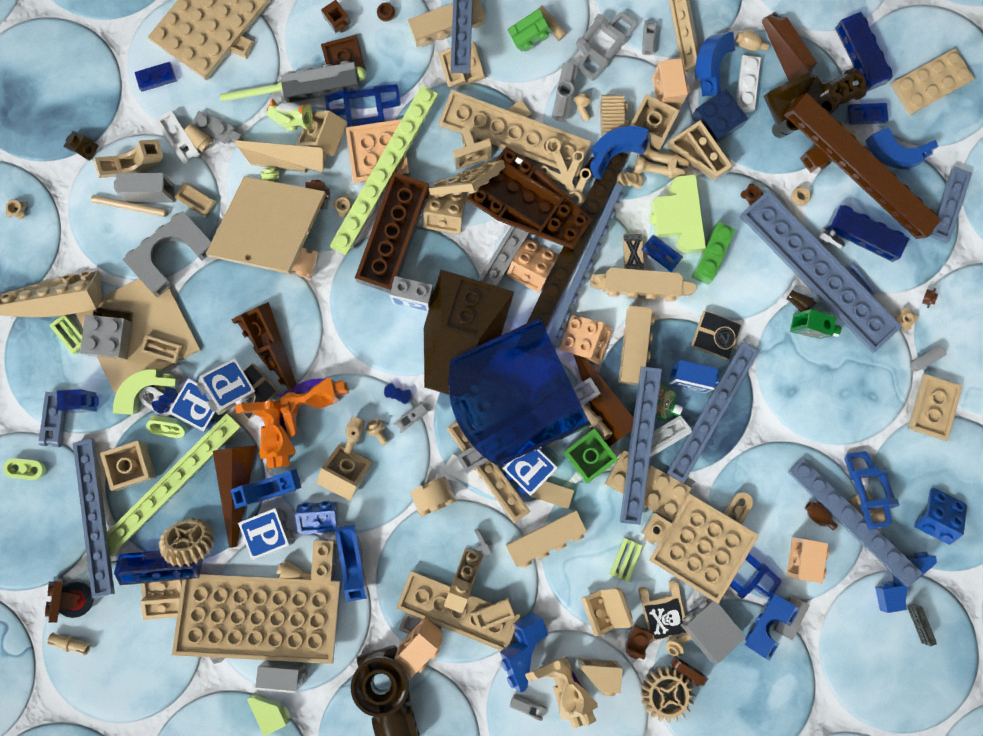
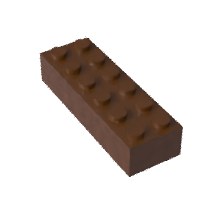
(392, 232)

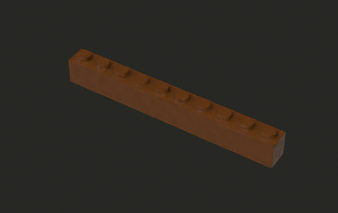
(862, 166)

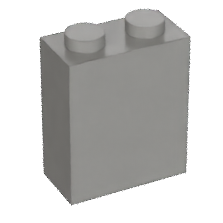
(145, 187)
(712, 630)

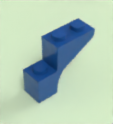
(352, 563)
(892, 594)
(517, 657)

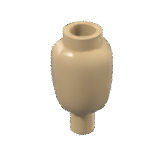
(750, 41)

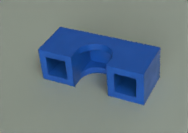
(777, 611)

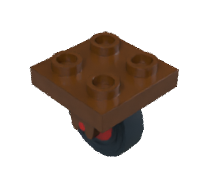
(69, 600)

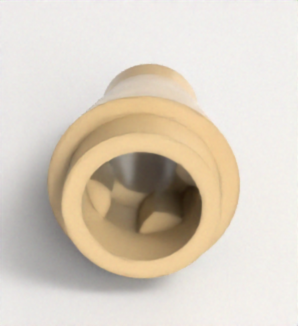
(198, 138)

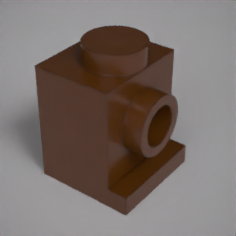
(336, 17)

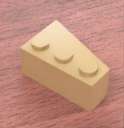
(701, 151)

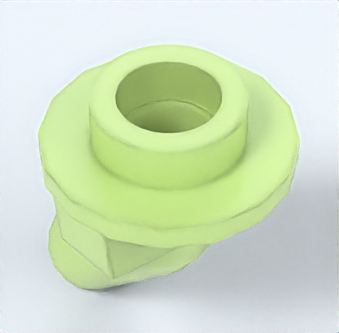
(270, 174)

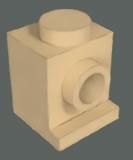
(653, 521)

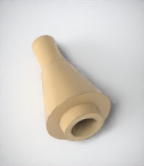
(290, 571)

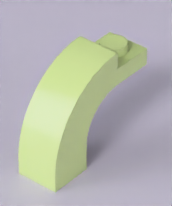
(127, 396)

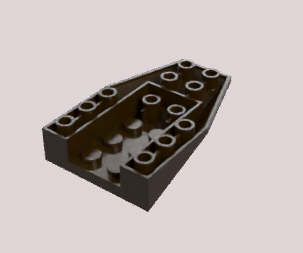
(459, 319)

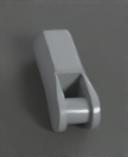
(648, 43)
(928, 358)
(414, 415)
(524, 706)

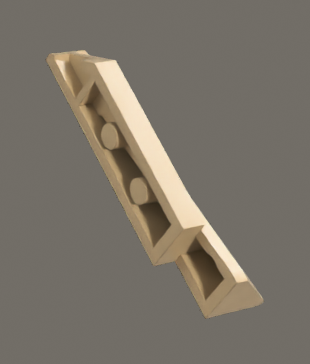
(283, 156)

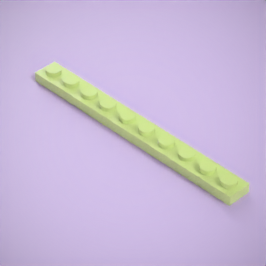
(383, 170)
(171, 482)

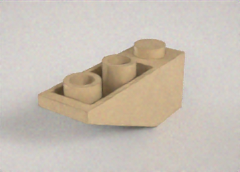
(463, 580)

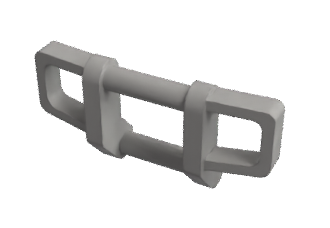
(607, 28)

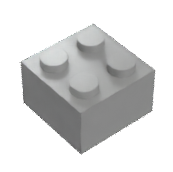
(106, 337)

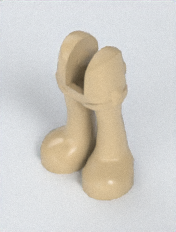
(670, 170)

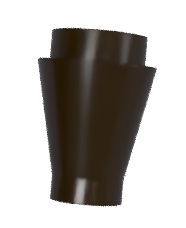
(801, 301)

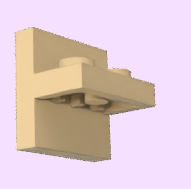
(472, 151)

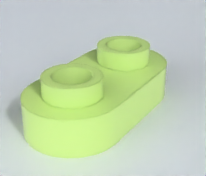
(166, 426)
(25, 470)

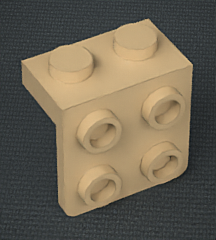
(607, 610)

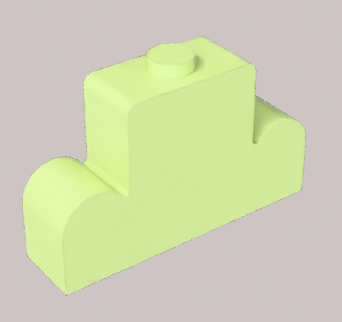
(679, 215)

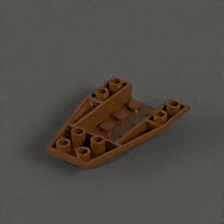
(530, 202)

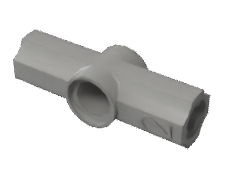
(566, 82)

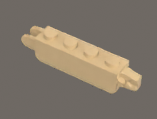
(642, 283)

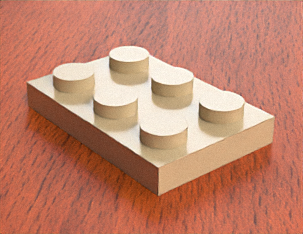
(935, 407)

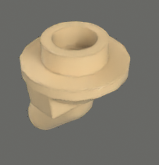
(581, 102)
(375, 427)
(674, 645)

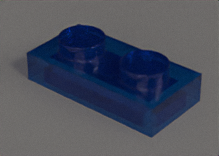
(155, 76)
(867, 113)
(662, 253)

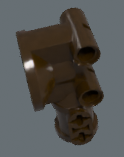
(826, 95)
(386, 706)

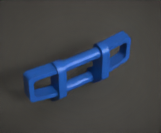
(866, 505)

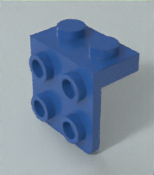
(943, 518)

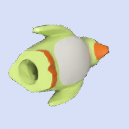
(290, 114)

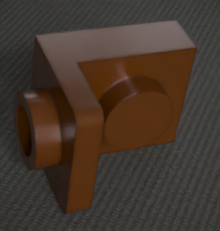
(638, 642)

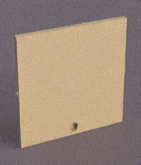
(266, 224)
(151, 316)

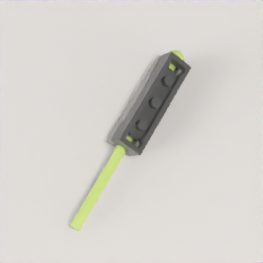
(309, 83)

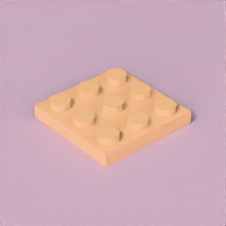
(367, 145)

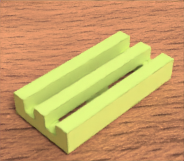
(74, 350)
(632, 564)

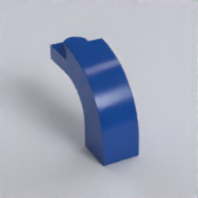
(709, 61)
(619, 140)
(894, 155)
(266, 489)

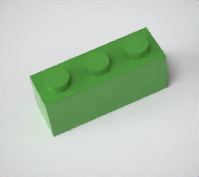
(713, 253)

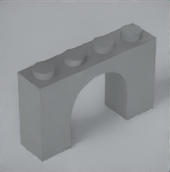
(143, 258)

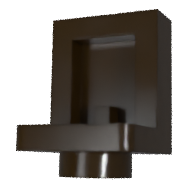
(81, 145)

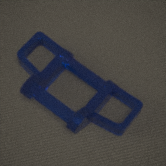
(376, 91)
(762, 568)

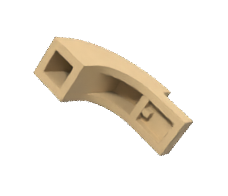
(139, 160)

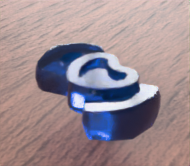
(392, 392)
(165, 400)

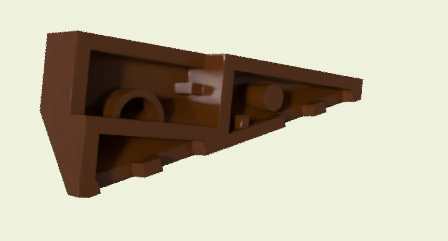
(263, 332)
(607, 404)
(233, 470)

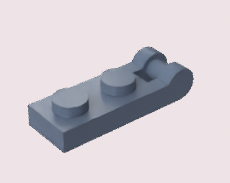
(51, 421)

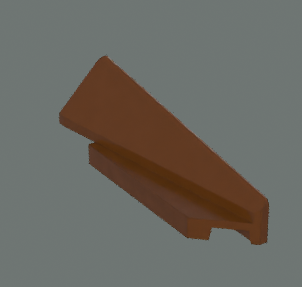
(789, 47)

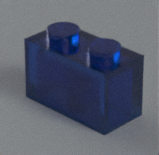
(77, 401)

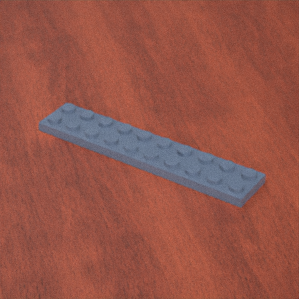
(821, 271)

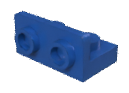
(316, 517)

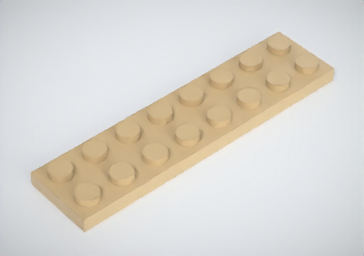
(510, 130)

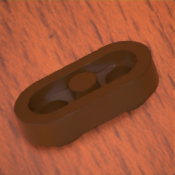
(695, 676)

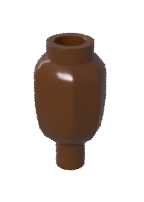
(820, 514)

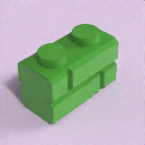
(530, 30)

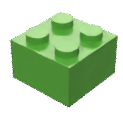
(590, 456)

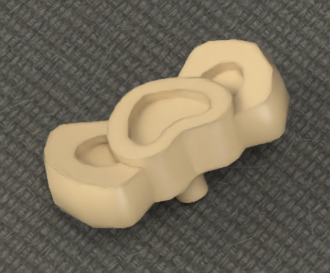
(630, 179)

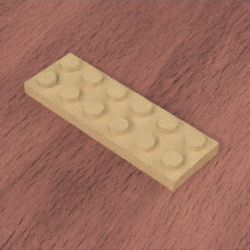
(426, 598)

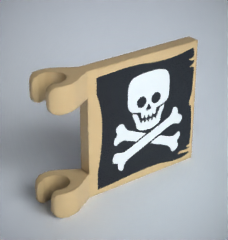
(664, 614)

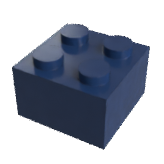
(720, 116)

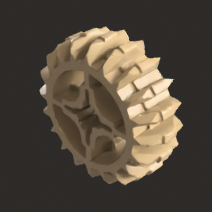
(186, 542)
(663, 701)

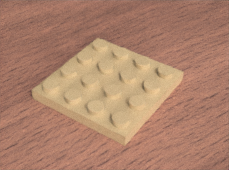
(704, 548)

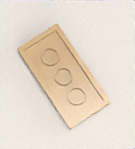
(932, 81)
(662, 492)

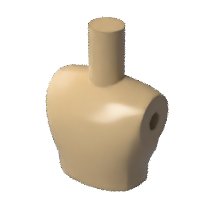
(353, 433)

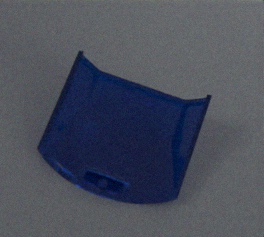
(514, 395)

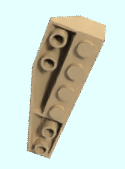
(55, 297)

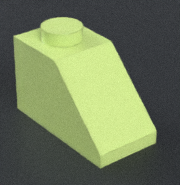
(268, 713)

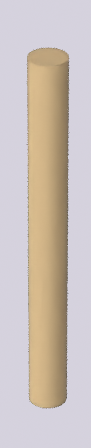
(128, 205)

